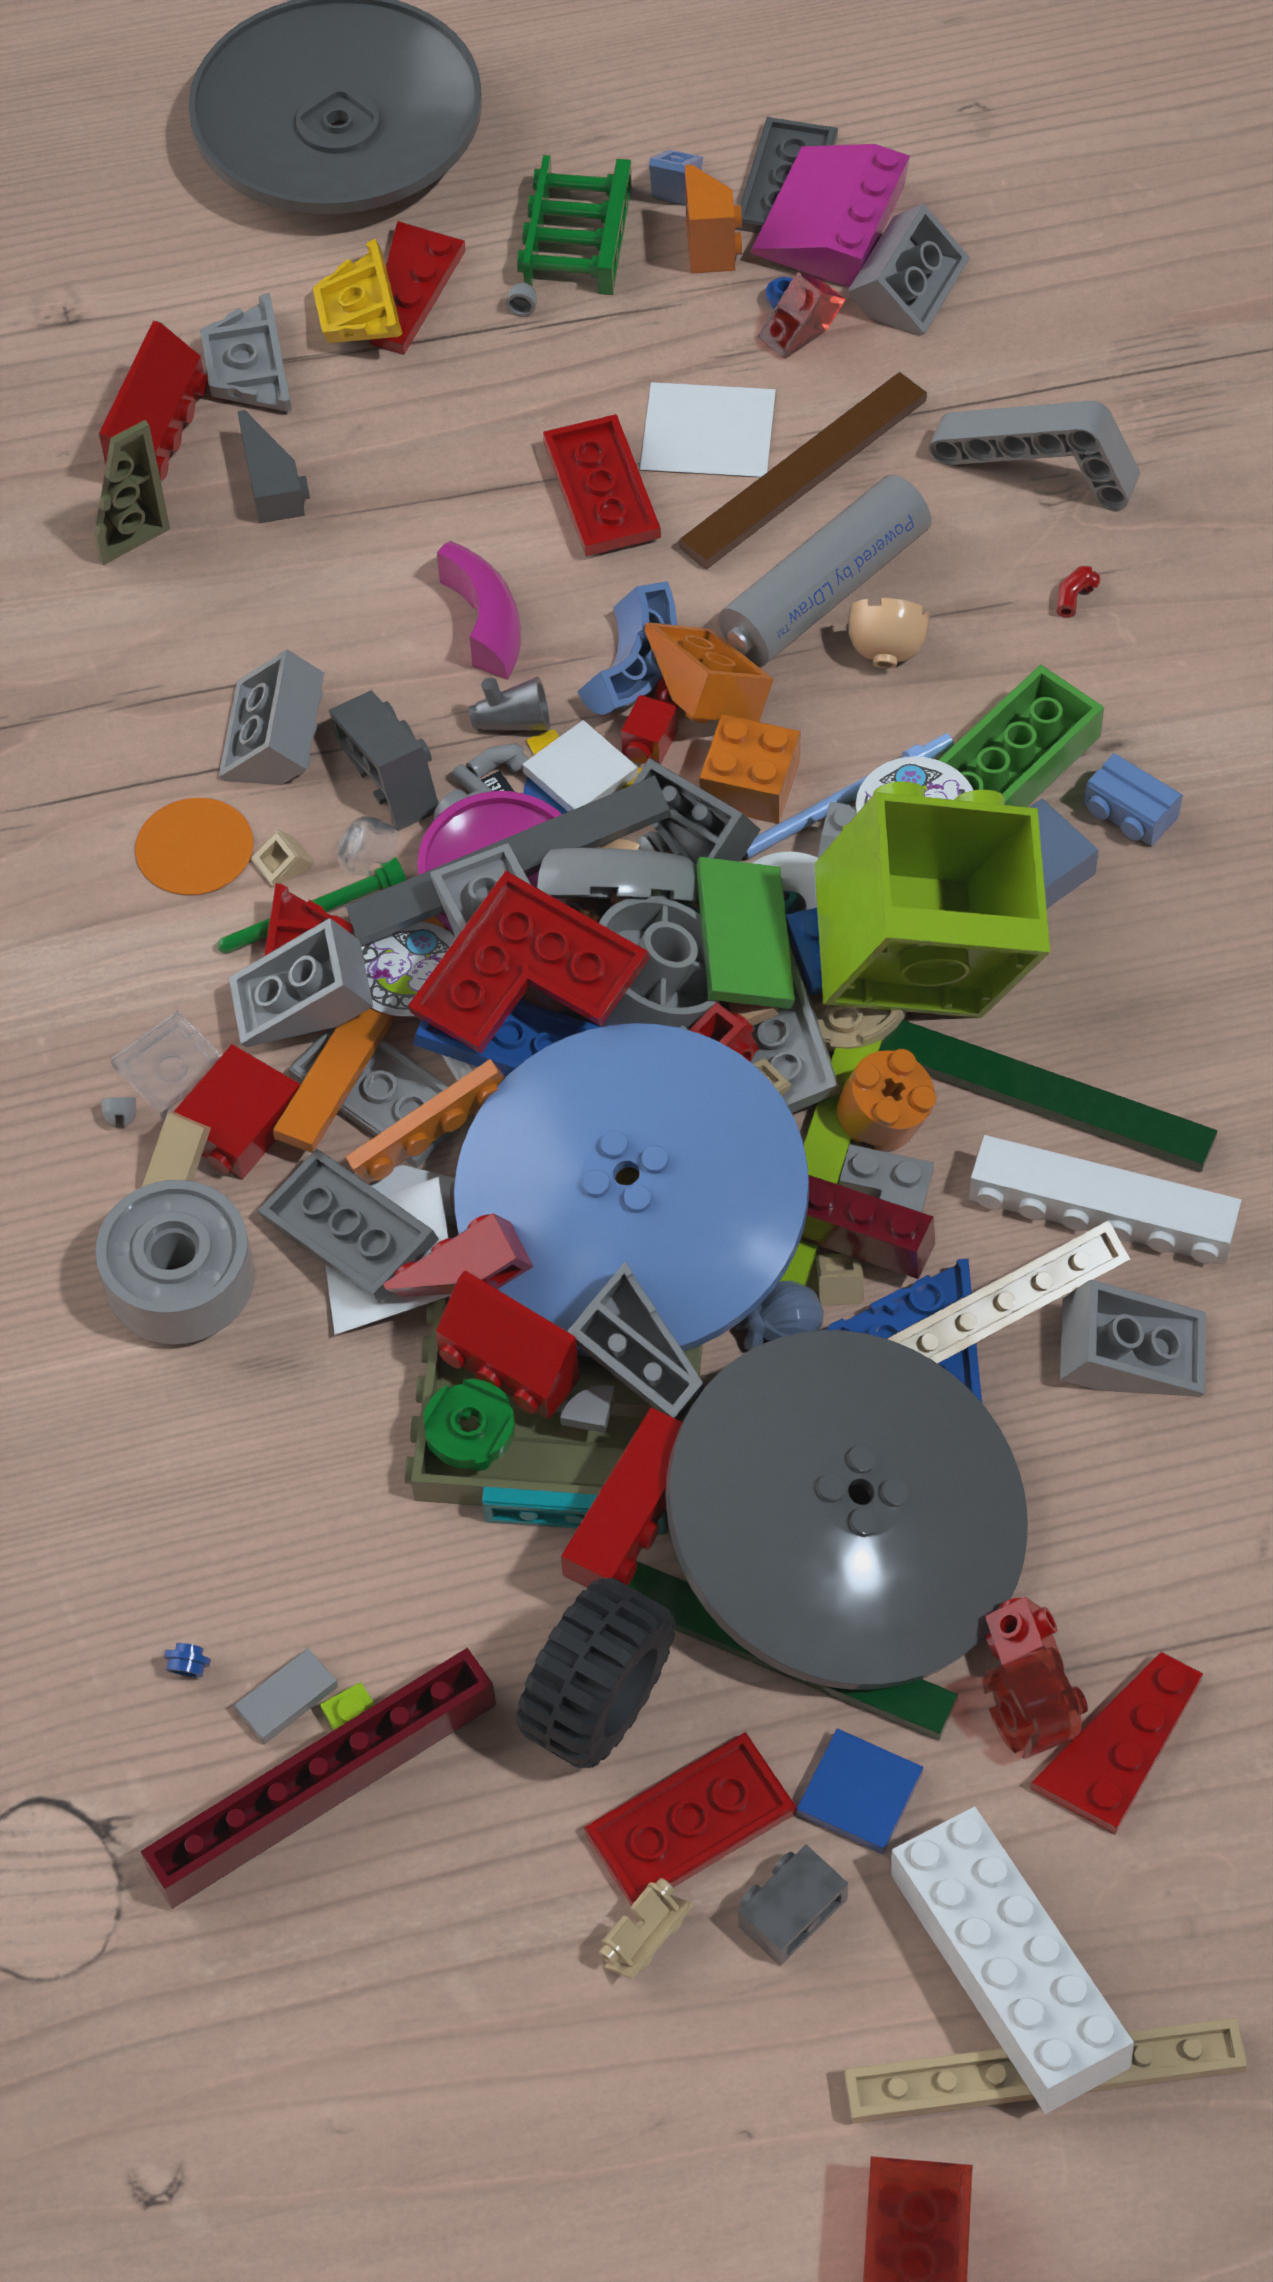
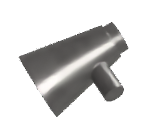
(512, 709)

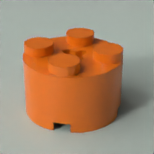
(886, 1099)

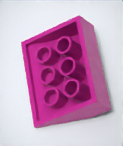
(833, 209)

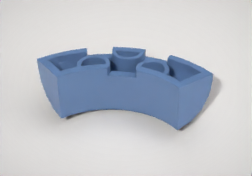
(635, 664)

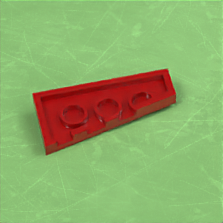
(1118, 1749)

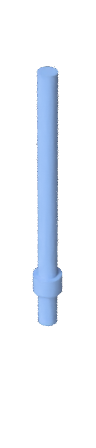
(845, 796)

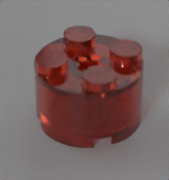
(1034, 1702)

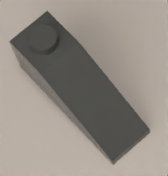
(272, 474)

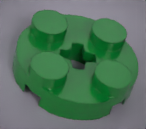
(473, 1448)

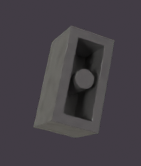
(791, 1903)

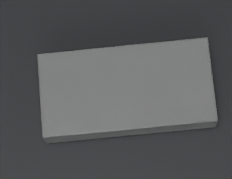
(286, 1696)

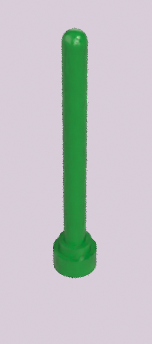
(383, 877)

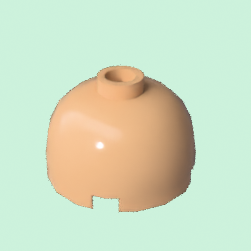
(888, 631)

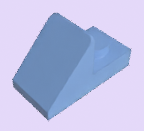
(668, 174)

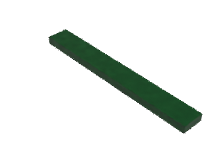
(1055, 1096)
(914, 1705)

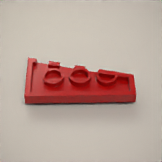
(417, 272)

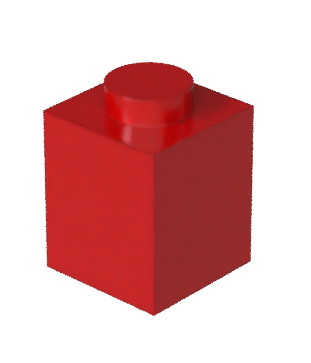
(649, 730)

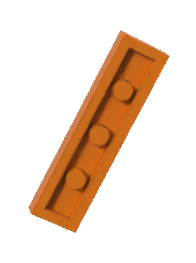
(425, 1124)

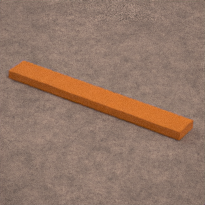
(333, 1077)

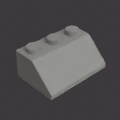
(909, 272)
(272, 722)

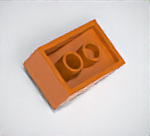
(708, 673)

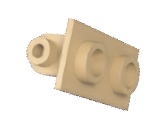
(630, 1946)

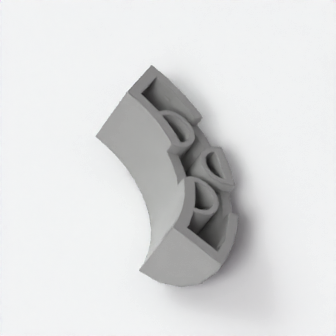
(629, 872)

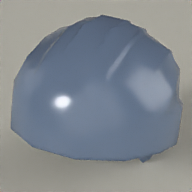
(785, 1311)

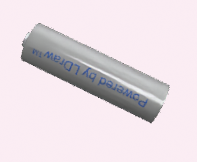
(825, 569)

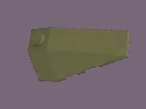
(131, 495)

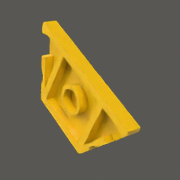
(357, 300)

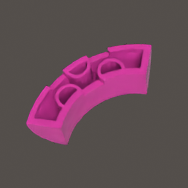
(497, 631)

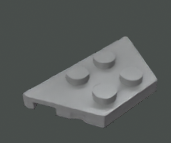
(246, 358)

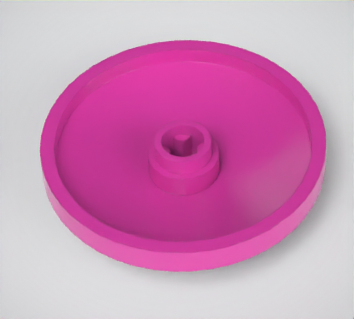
(479, 823)

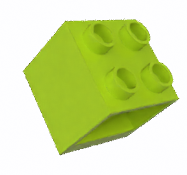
(931, 903)

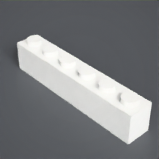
(1089, 1193)

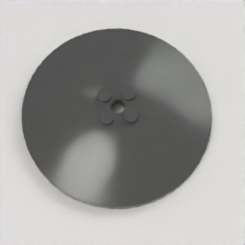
(294, 69)
(802, 1568)

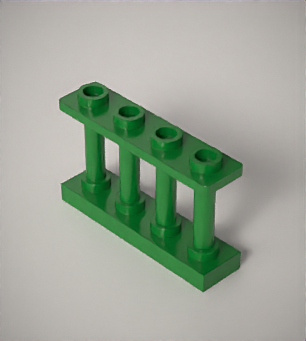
(606, 239)

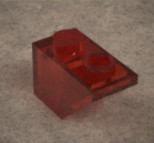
(801, 315)

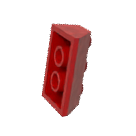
(508, 1346)

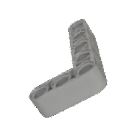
(1044, 431)

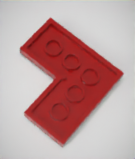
(520, 942)

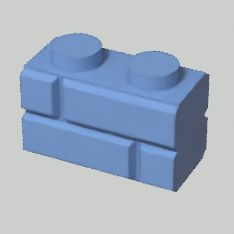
(1132, 800)

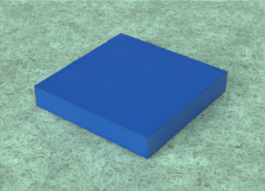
(860, 1791)

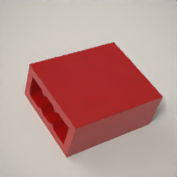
(241, 1105)

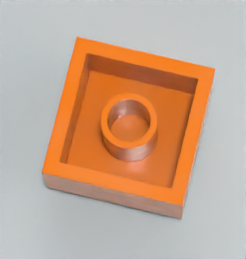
(752, 766)

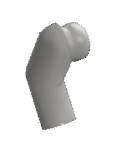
(495, 756)

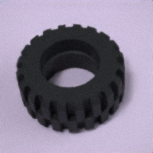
(595, 1672)

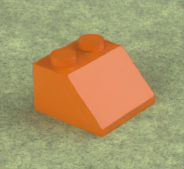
(711, 223)

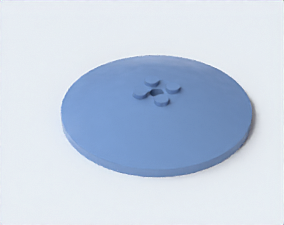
(714, 1191)

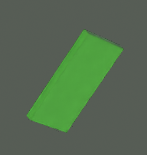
(744, 933)

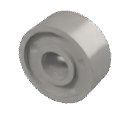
(673, 981)
(167, 1229)

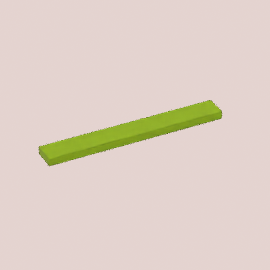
(826, 1149)

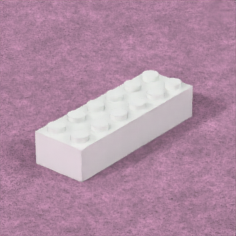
(1011, 1960)

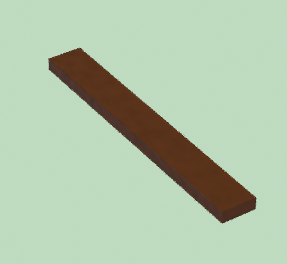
(802, 470)

